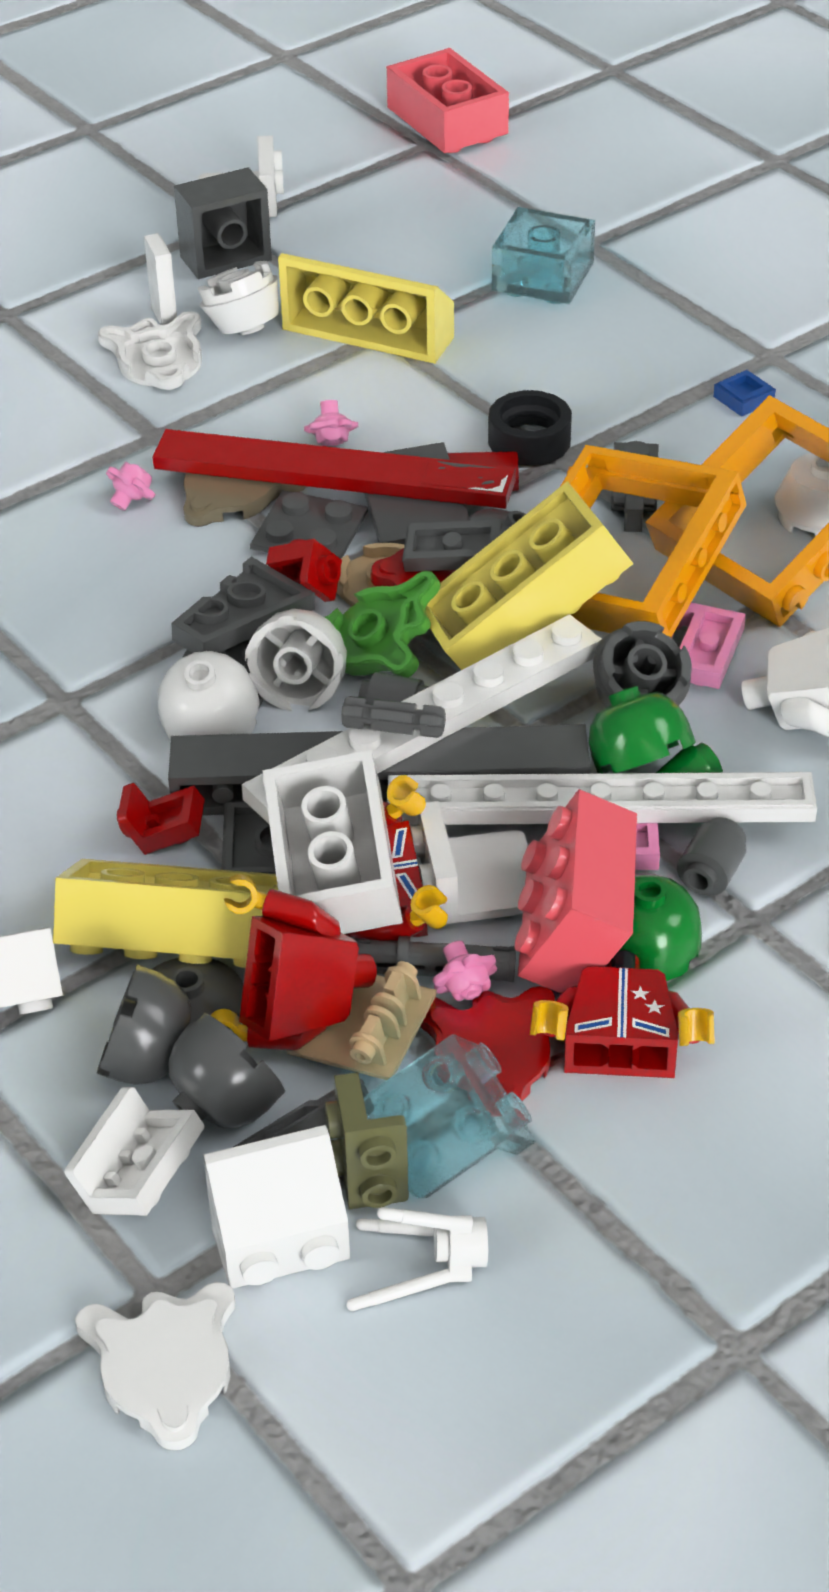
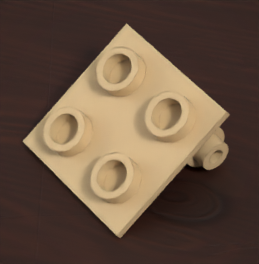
(378, 1027)

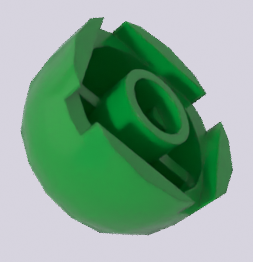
(636, 730)
(664, 926)

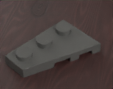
(239, 608)

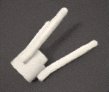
(457, 1240)

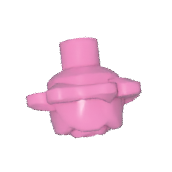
(331, 426)
(130, 484)
(464, 973)

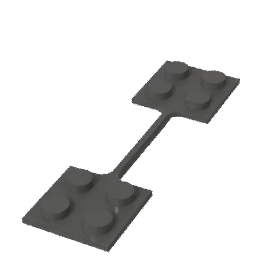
(306, 518)

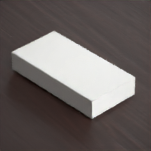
(160, 279)

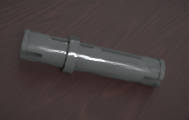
(430, 958)

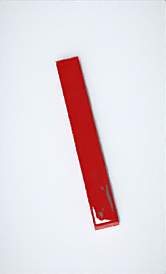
(335, 468)

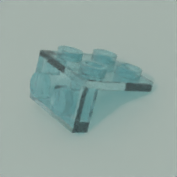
(451, 1112)

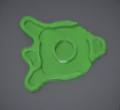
(384, 624)

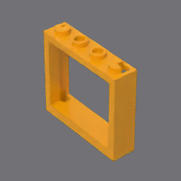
(743, 453)
(719, 505)

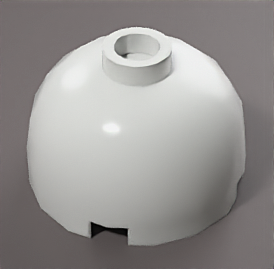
(296, 659)
(207, 696)

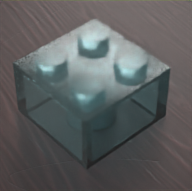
(543, 255)

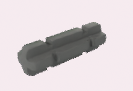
(393, 716)

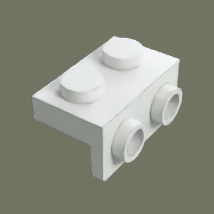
(131, 1155)

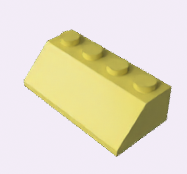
(365, 308)
(525, 579)
(154, 910)

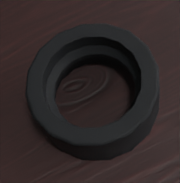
(530, 408)

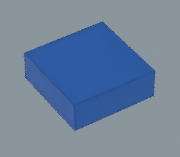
(743, 392)

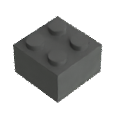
(223, 222)

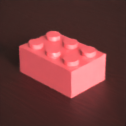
(447, 100)
(577, 892)

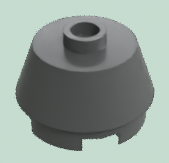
(644, 658)

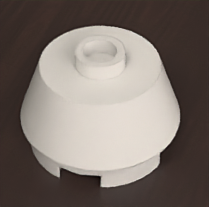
(241, 299)
(804, 495)

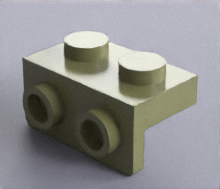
(367, 1151)

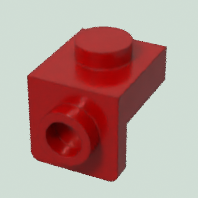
(308, 565)
(162, 820)

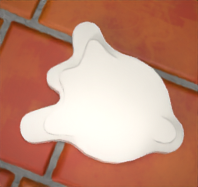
(155, 352)
(164, 1361)

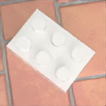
(334, 839)

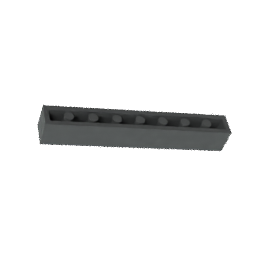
(226, 761)

